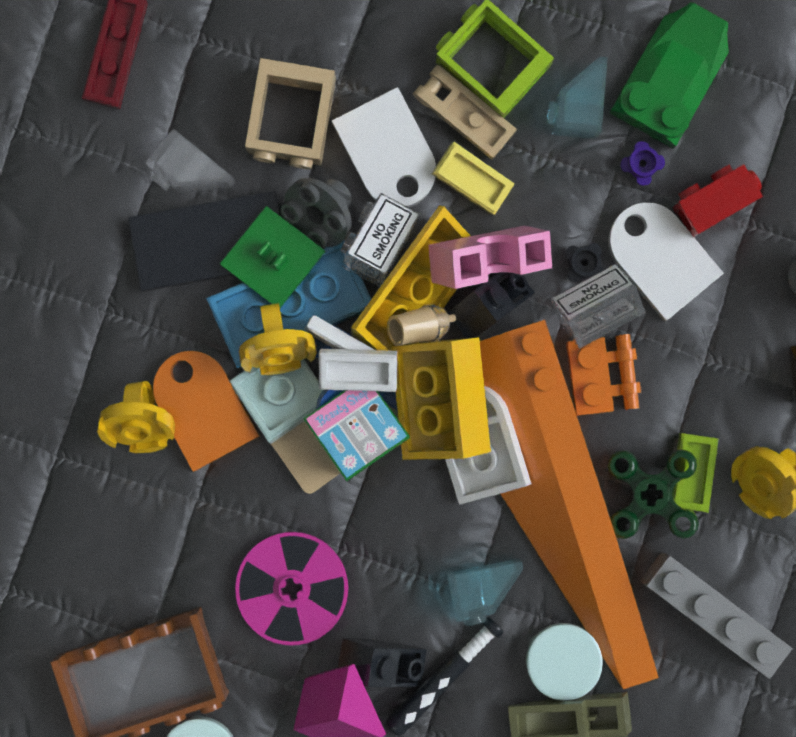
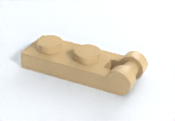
(465, 112)

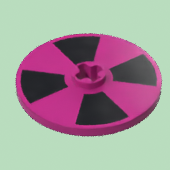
(275, 613)

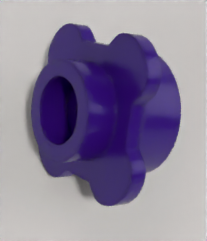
(653, 163)

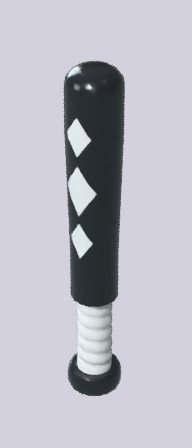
(425, 695)

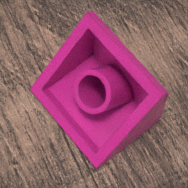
(337, 706)

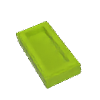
(696, 491)

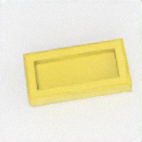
(473, 178)

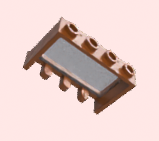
(141, 678)

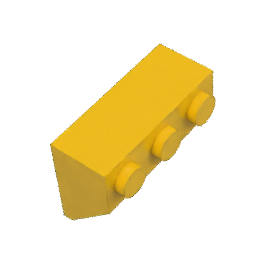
(442, 399)

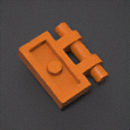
(591, 376)

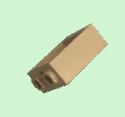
(295, 76)

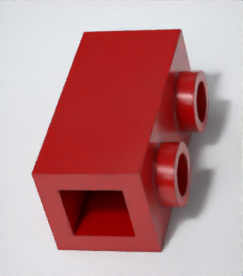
(718, 200)

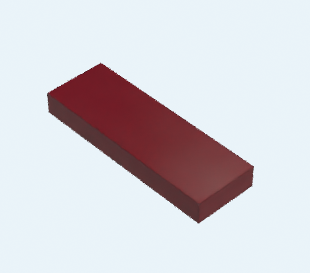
(114, 52)

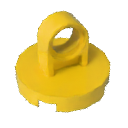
(277, 348)
(136, 421)
(767, 480)

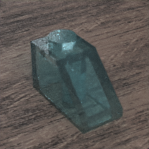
(580, 103)
(481, 589)

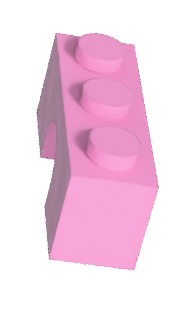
(472, 258)

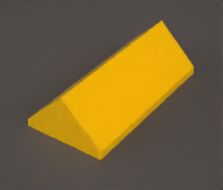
(408, 283)

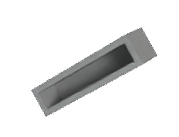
(716, 614)

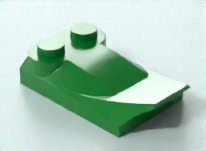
(674, 73)

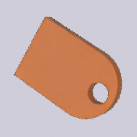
(204, 409)

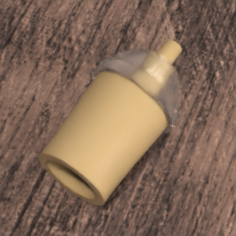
(419, 325)

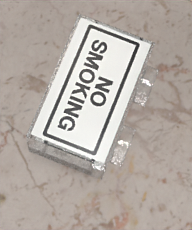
(379, 240)
(598, 305)

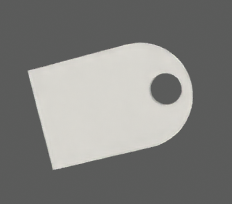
(387, 147)
(662, 261)
(493, 471)

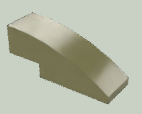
(583, 717)

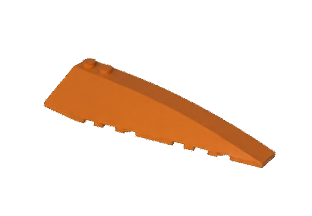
(564, 503)

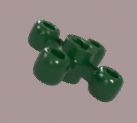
(664, 505)

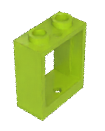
(472, 21)

